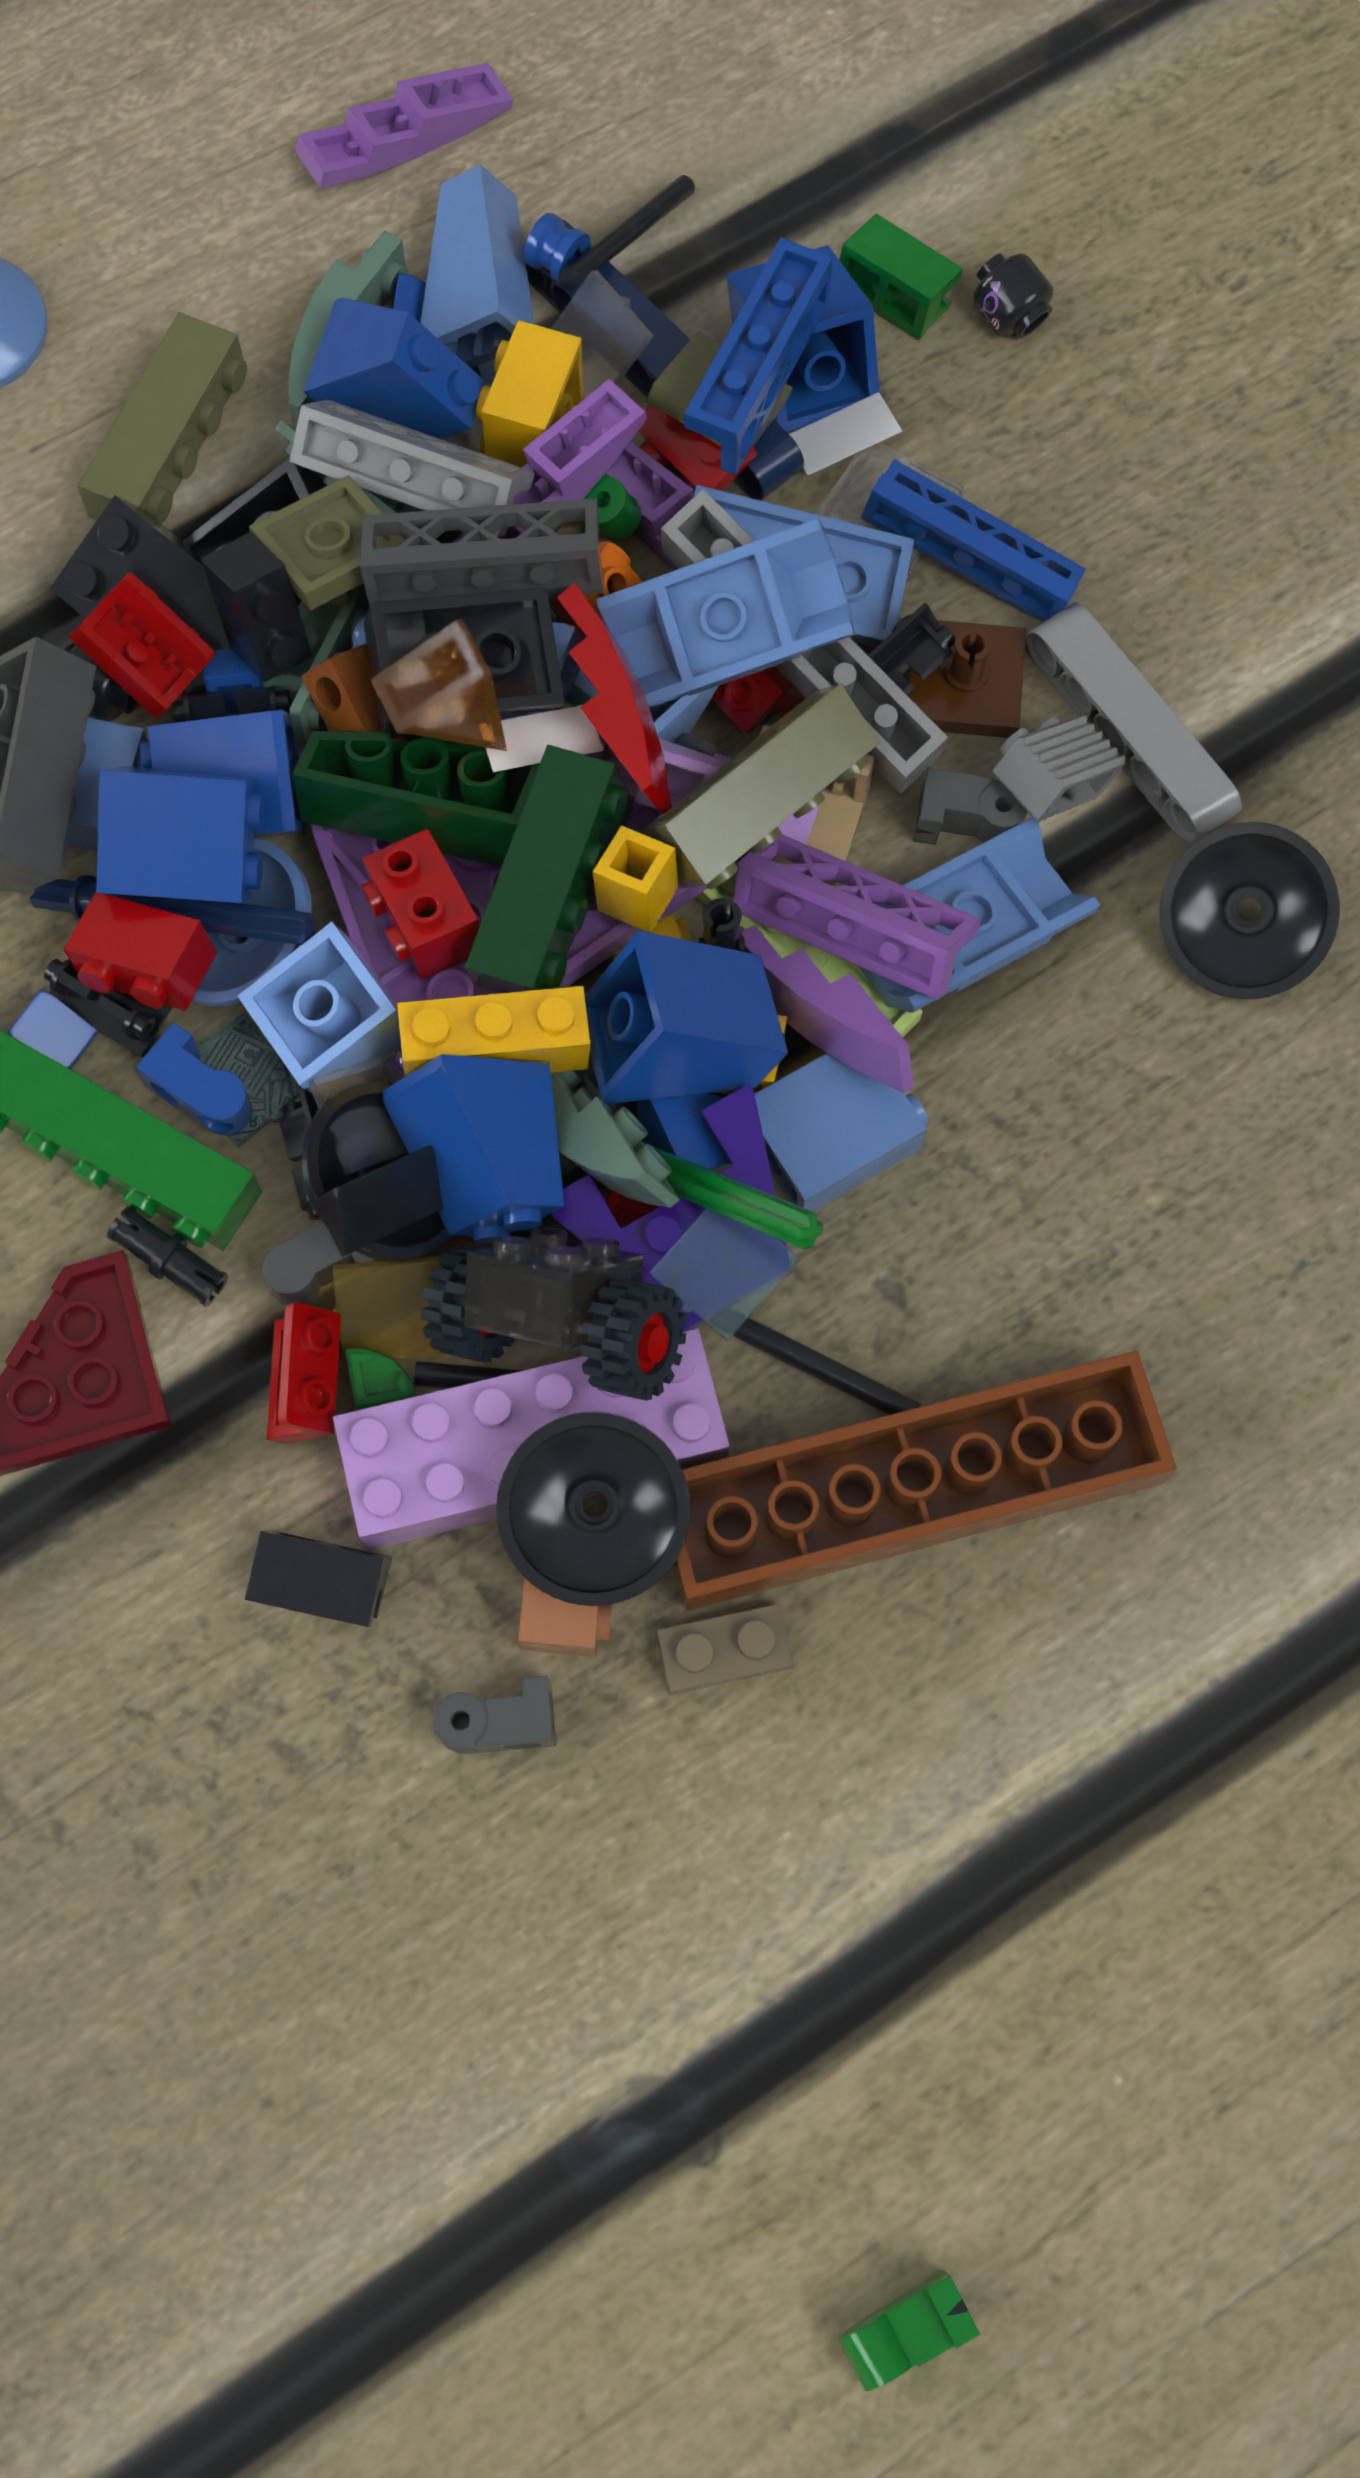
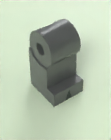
(964, 807)
(304, 1265)
(500, 1723)

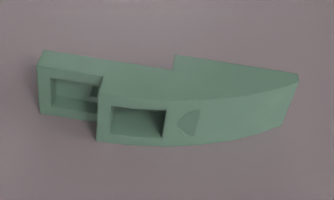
(370, 282)
(608, 1143)

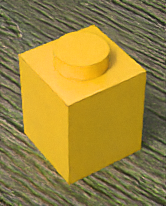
(635, 879)

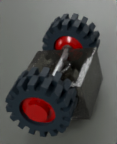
(561, 1298)

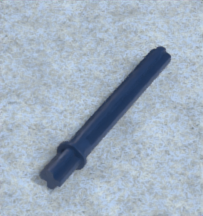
(216, 917)

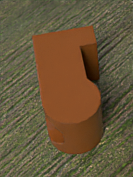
(344, 692)

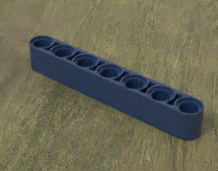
(777, 451)

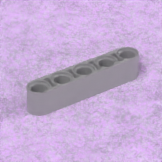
(1121, 703)

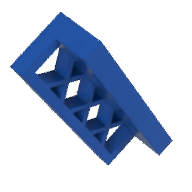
(761, 350)
(972, 542)

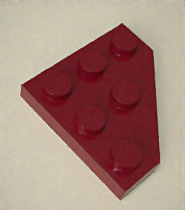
(80, 1370)

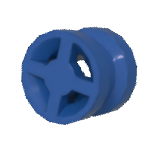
(554, 245)

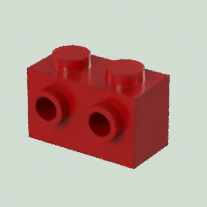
(422, 903)
(140, 952)

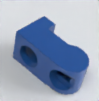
(205, 1095)

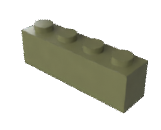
(166, 419)
(764, 786)

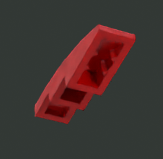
(620, 707)

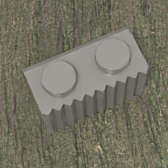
(1057, 766)

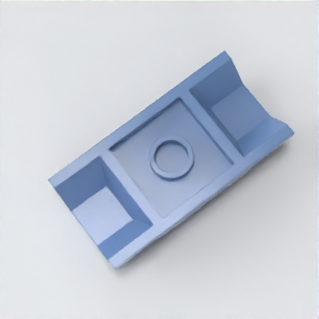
(731, 614)
(1013, 894)

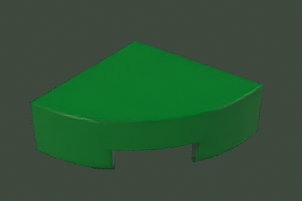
(377, 1378)

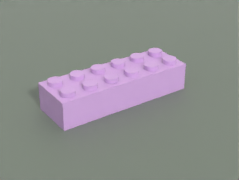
(442, 1454)

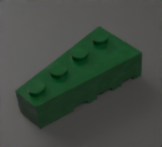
(403, 787)
(549, 873)

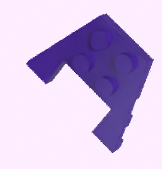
(739, 1134)

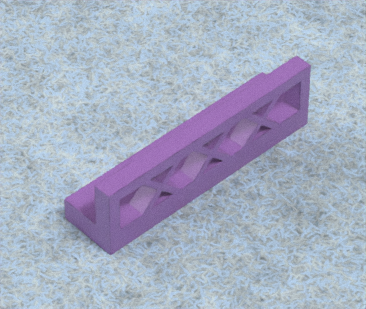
(847, 921)

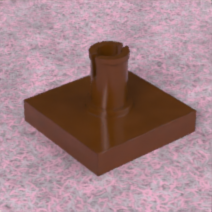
(978, 684)

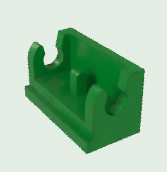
(900, 275)

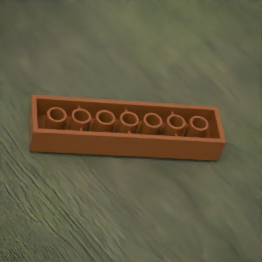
(920, 1479)

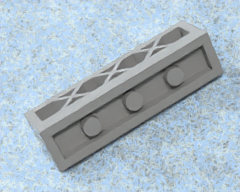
(402, 461)

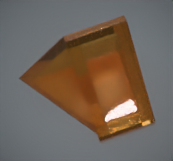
(443, 691)

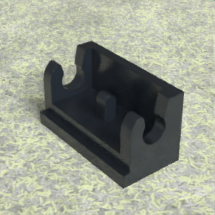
(318, 1577)

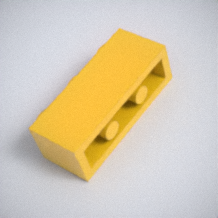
(506, 1026)

